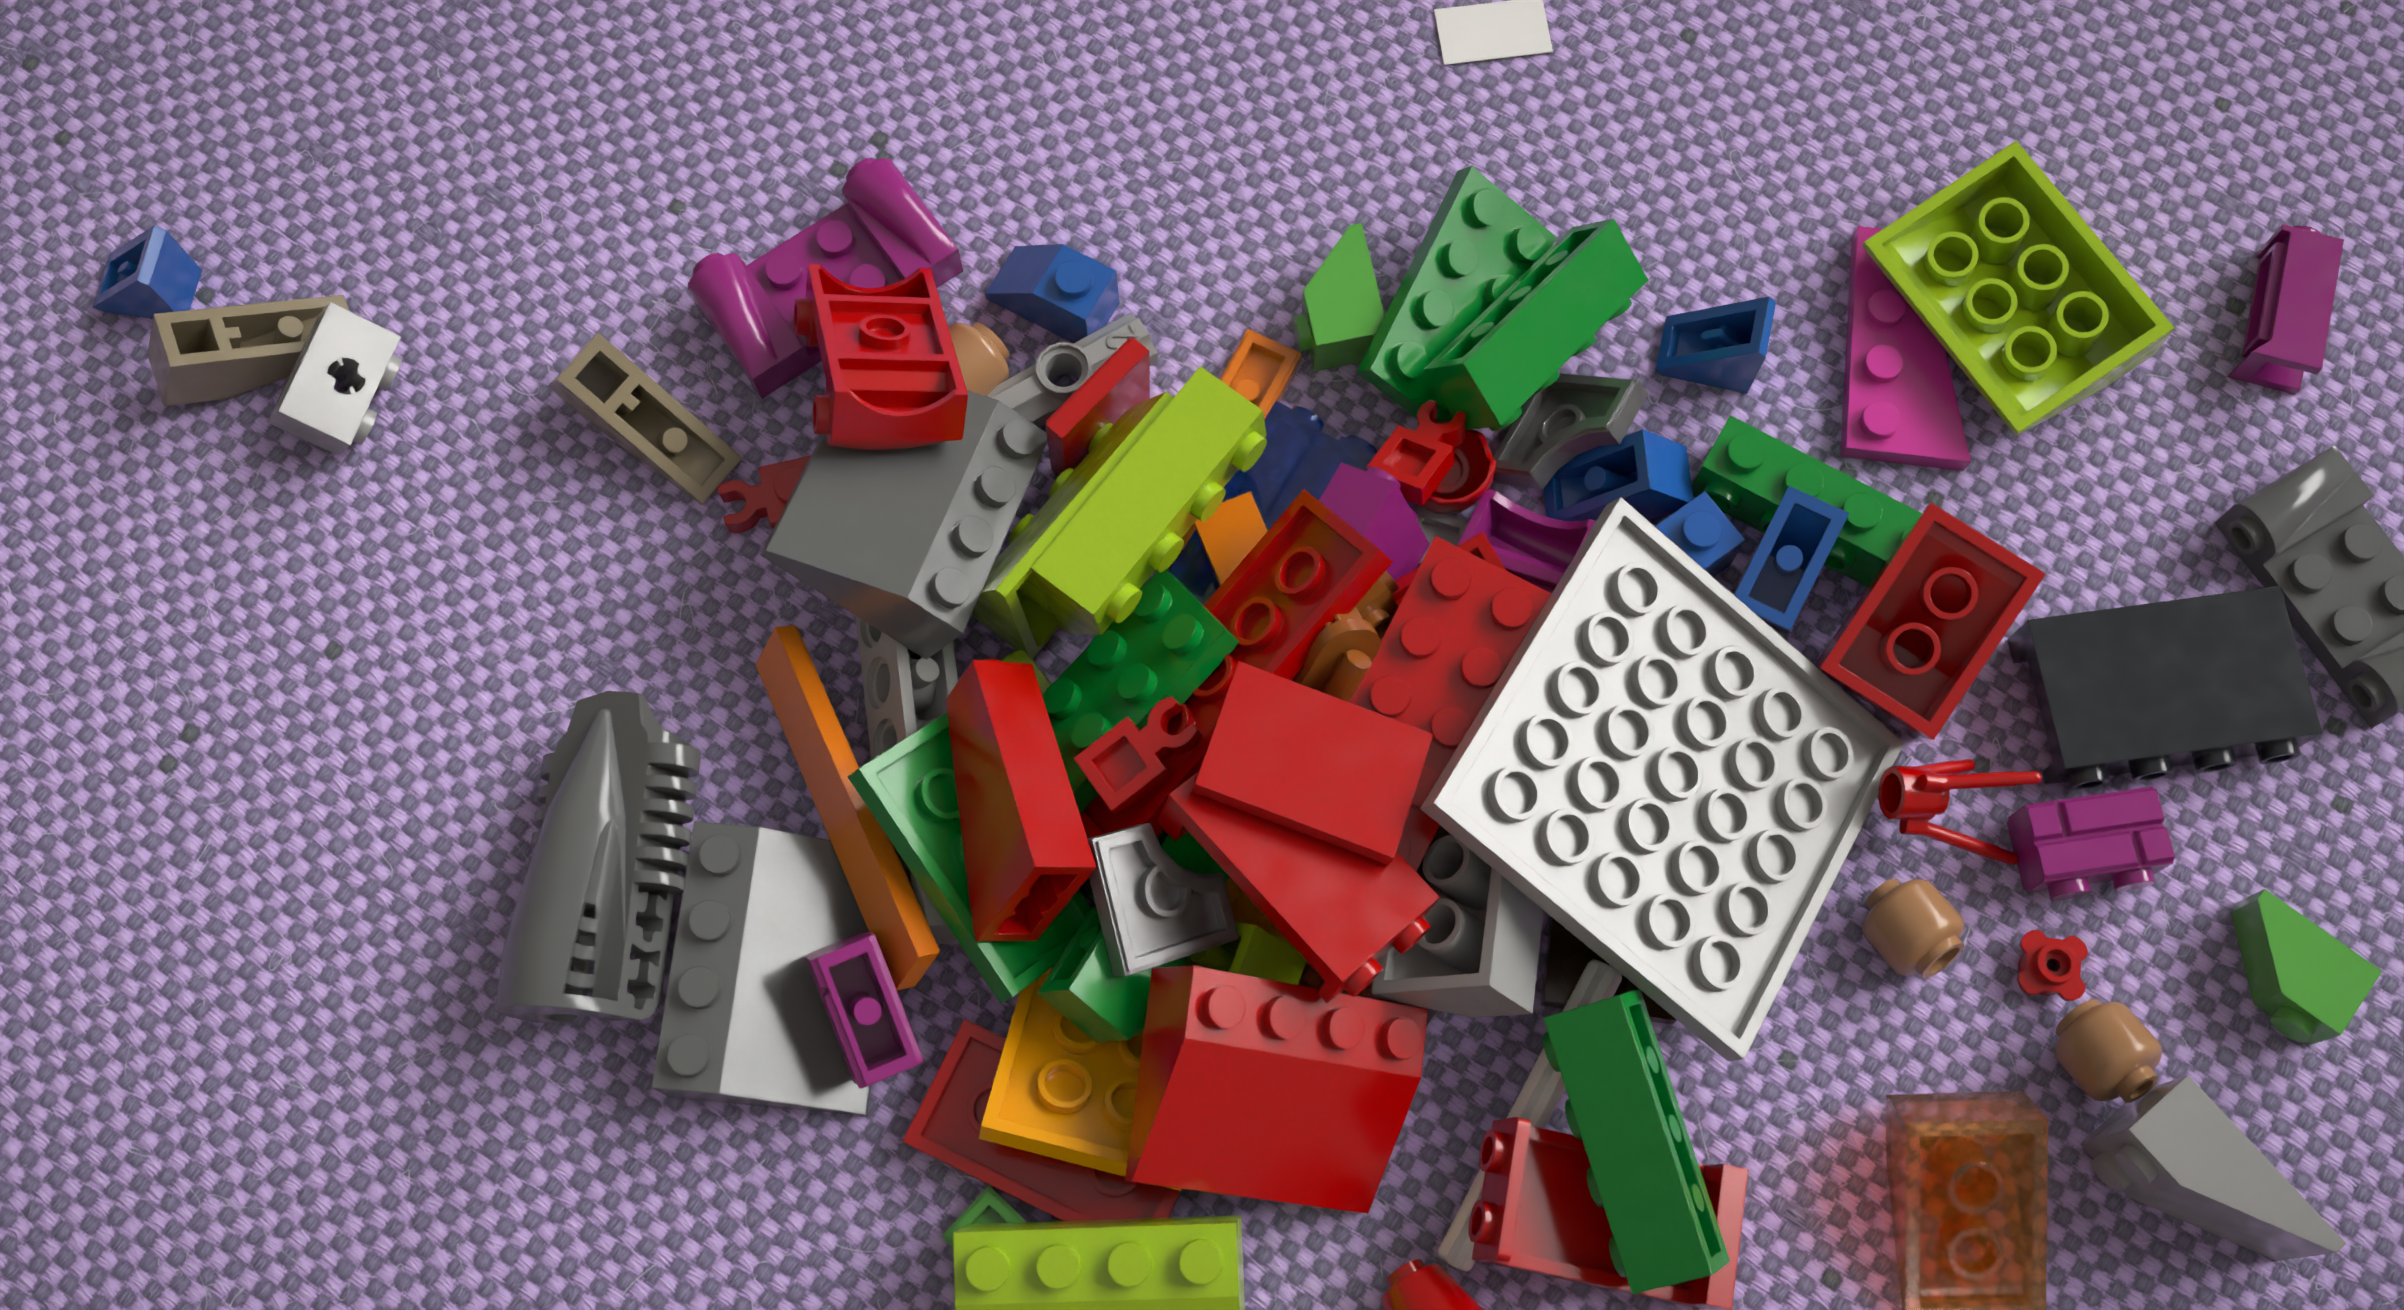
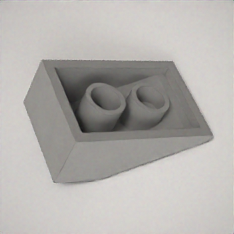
(2198, 1166)

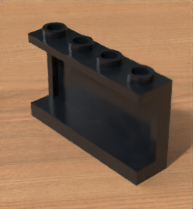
(2168, 686)

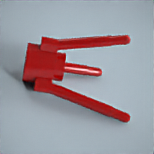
(1922, 792)

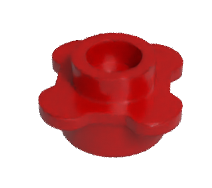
(2033, 971)

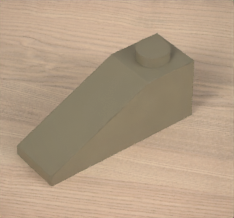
(229, 348)
(644, 419)

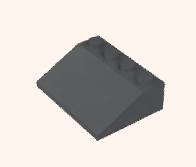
(910, 529)
(739, 993)

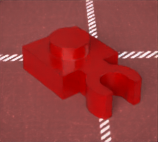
(1421, 456)
(762, 499)
(1129, 761)

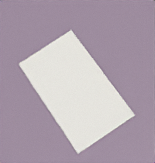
(1492, 31)

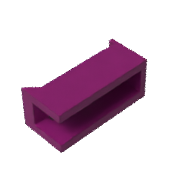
(2290, 308)

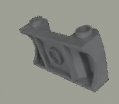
(2334, 573)

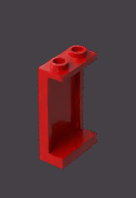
(1321, 897)
(1545, 1222)

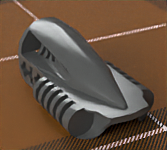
(599, 866)

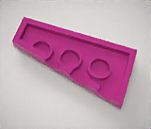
(1895, 377)

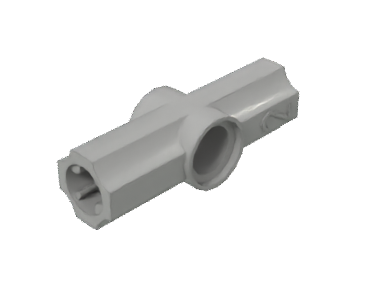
(1031, 390)

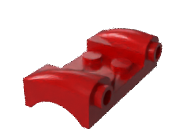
(883, 362)

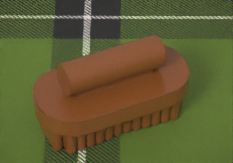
(1340, 656)

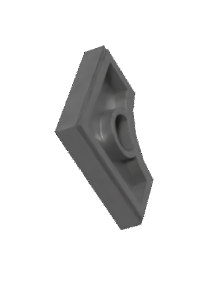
(1564, 422)
(1152, 905)

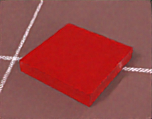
(1100, 400)

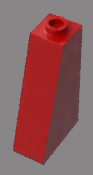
(1014, 803)

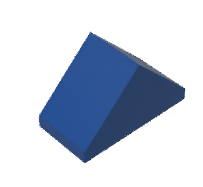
(148, 277)
(1717, 344)

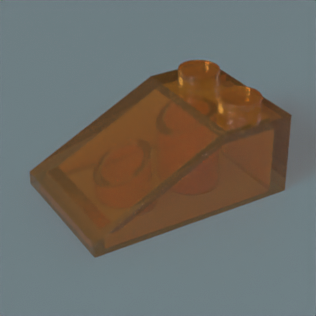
(1968, 1199)

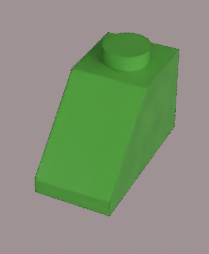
(1340, 305)
(2299, 970)

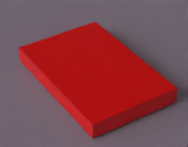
(1313, 763)

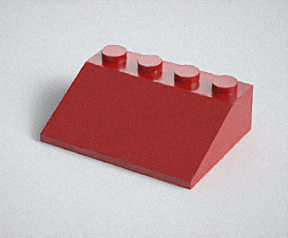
(1271, 1088)

